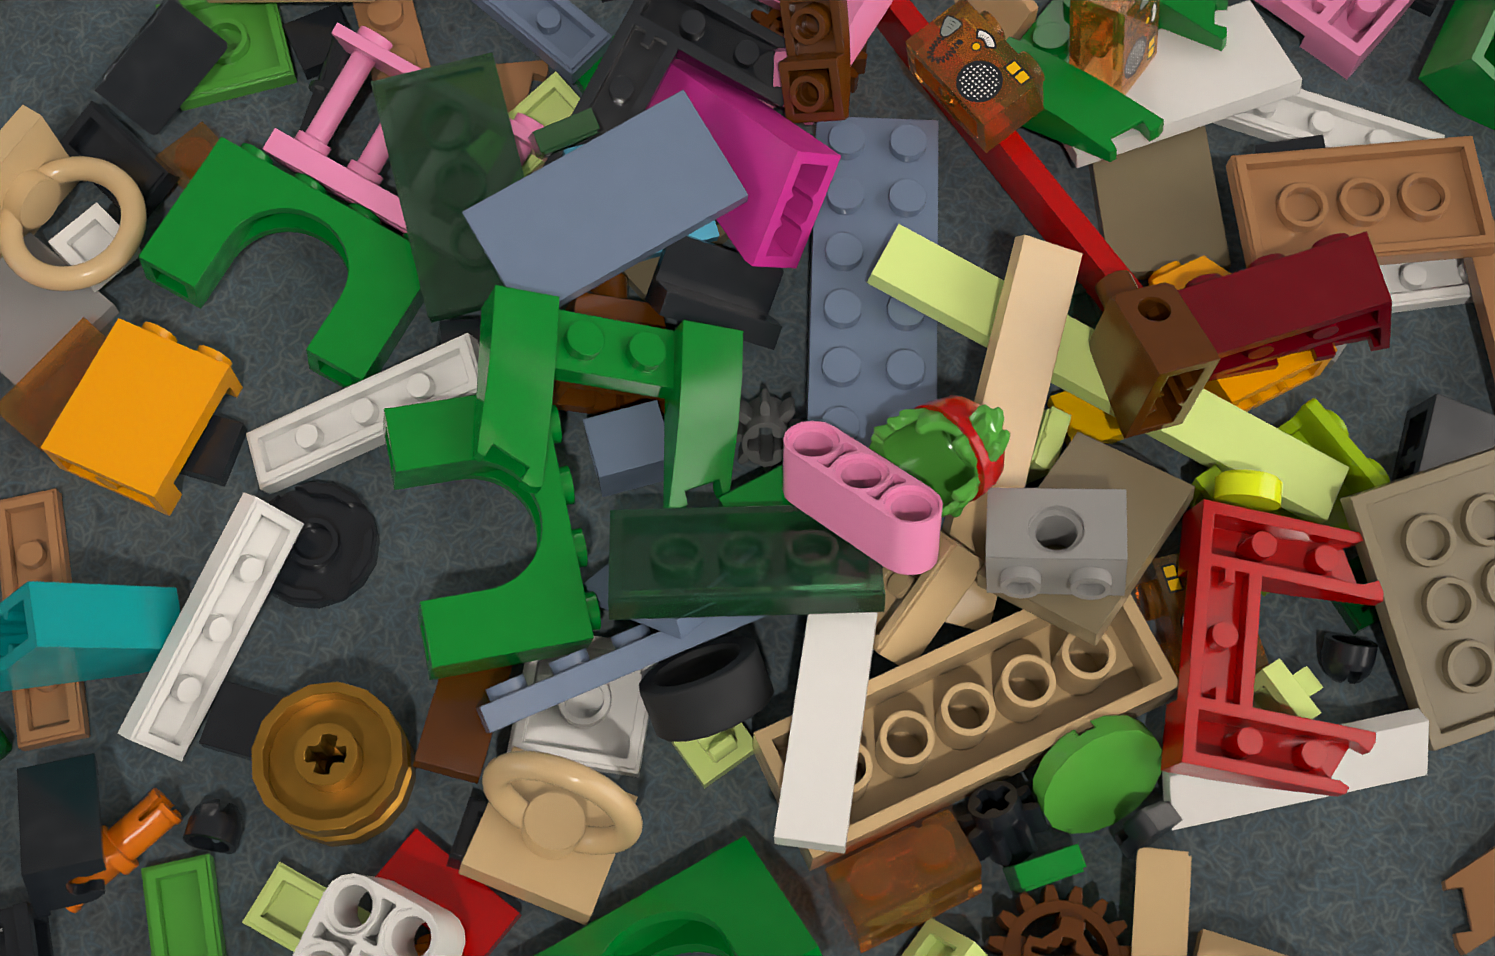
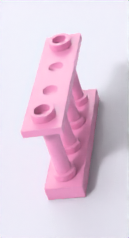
(361, 178)

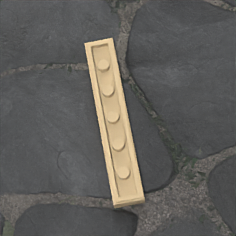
(1018, 381)

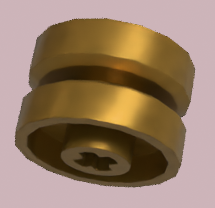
(307, 737)

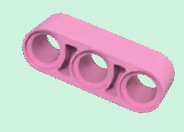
(862, 497)

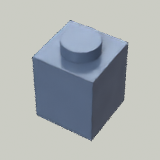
(627, 447)

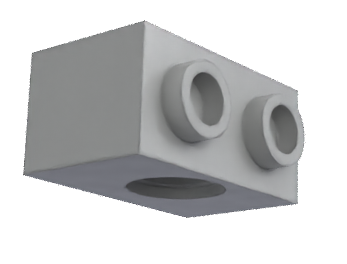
(1083, 520)

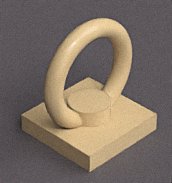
(35, 181)
(550, 831)

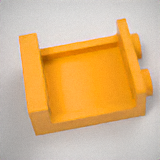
(140, 413)

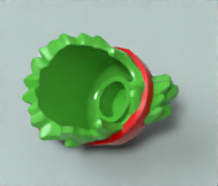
(947, 446)

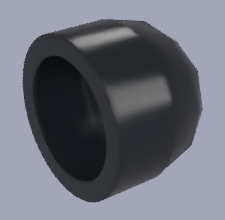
(1348, 657)
(209, 823)

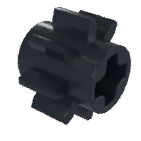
(1002, 823)

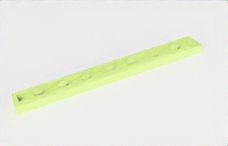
(1212, 432)

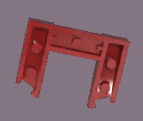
(1212, 725)

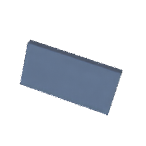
(607, 203)

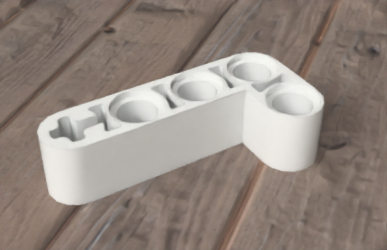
(389, 929)

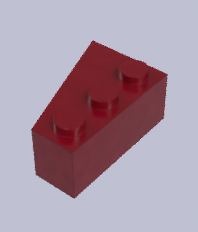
(1293, 305)

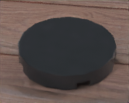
(329, 561)

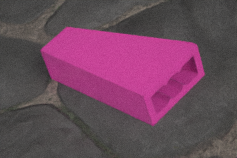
(773, 159)

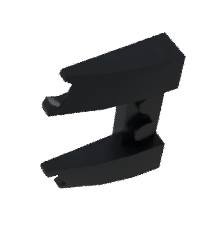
(692, 30)

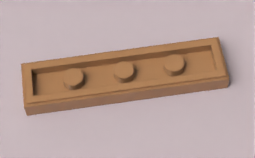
(37, 550)

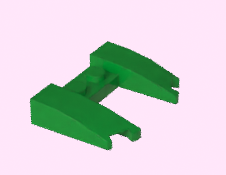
(1086, 109)
(533, 343)

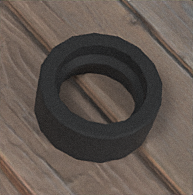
(706, 689)

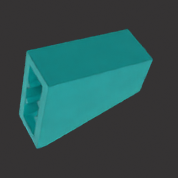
(81, 632)

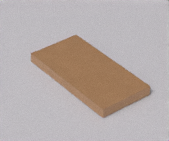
(1408, 195)

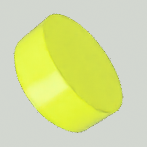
(1248, 489)

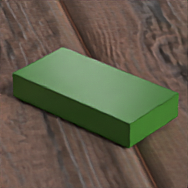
(184, 908)

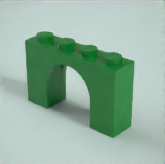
(245, 197)
(541, 609)
(713, 907)

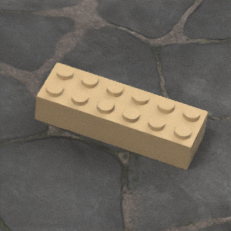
(981, 715)

